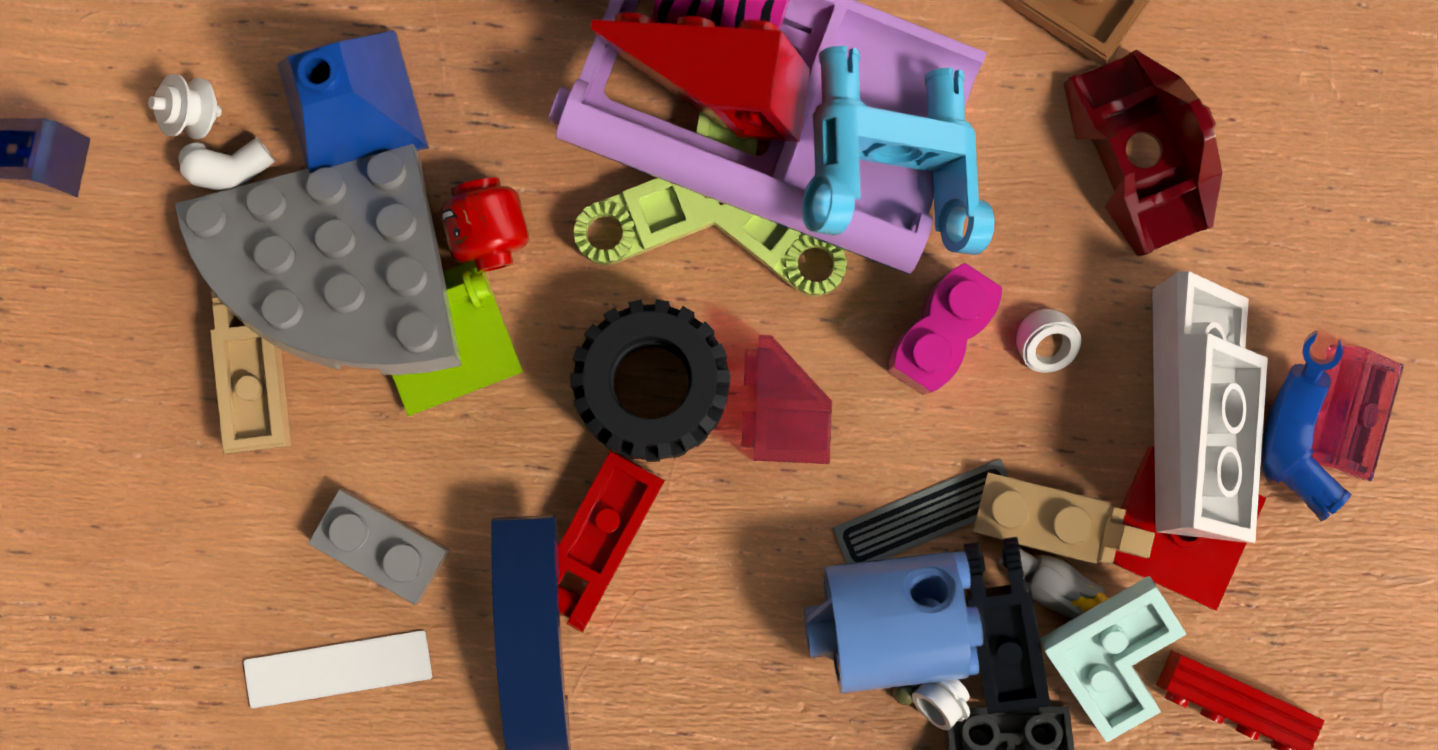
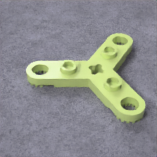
(666, 212)

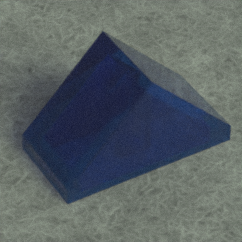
(42, 155)

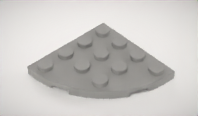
(331, 263)

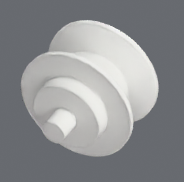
(185, 106)

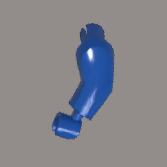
(1291, 434)

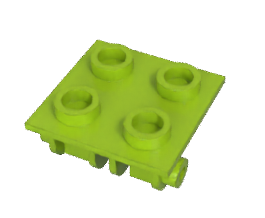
(482, 344)

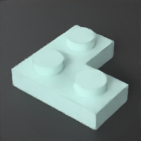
(1102, 645)

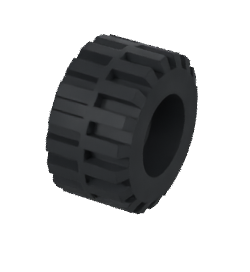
(641, 328)

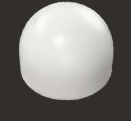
(1037, 327)

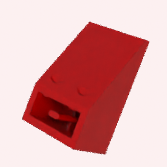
(735, 76)

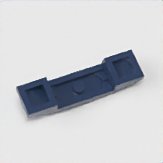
(529, 633)

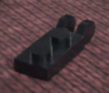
(1011, 645)

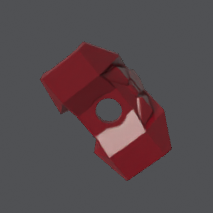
(1183, 186)

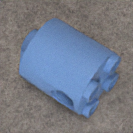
(896, 622)

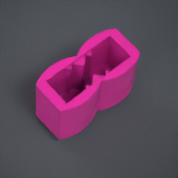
(952, 313)

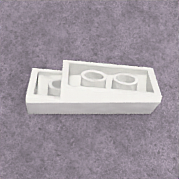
(1205, 411)

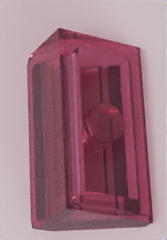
(1356, 412)

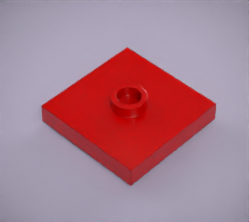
(1181, 563)

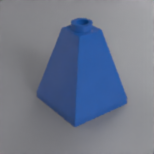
(351, 100)

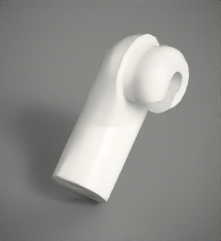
(223, 171)

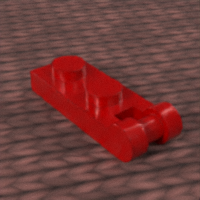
(603, 533)

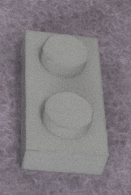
(378, 546)

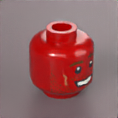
(484, 224)

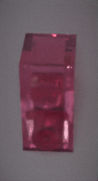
(790, 409)

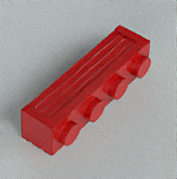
(1231, 699)

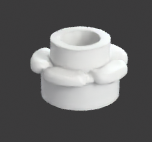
(942, 702)

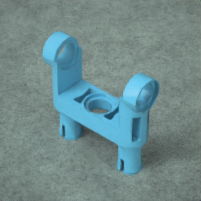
(938, 144)

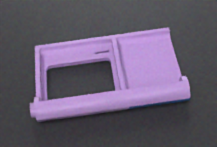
(892, 215)

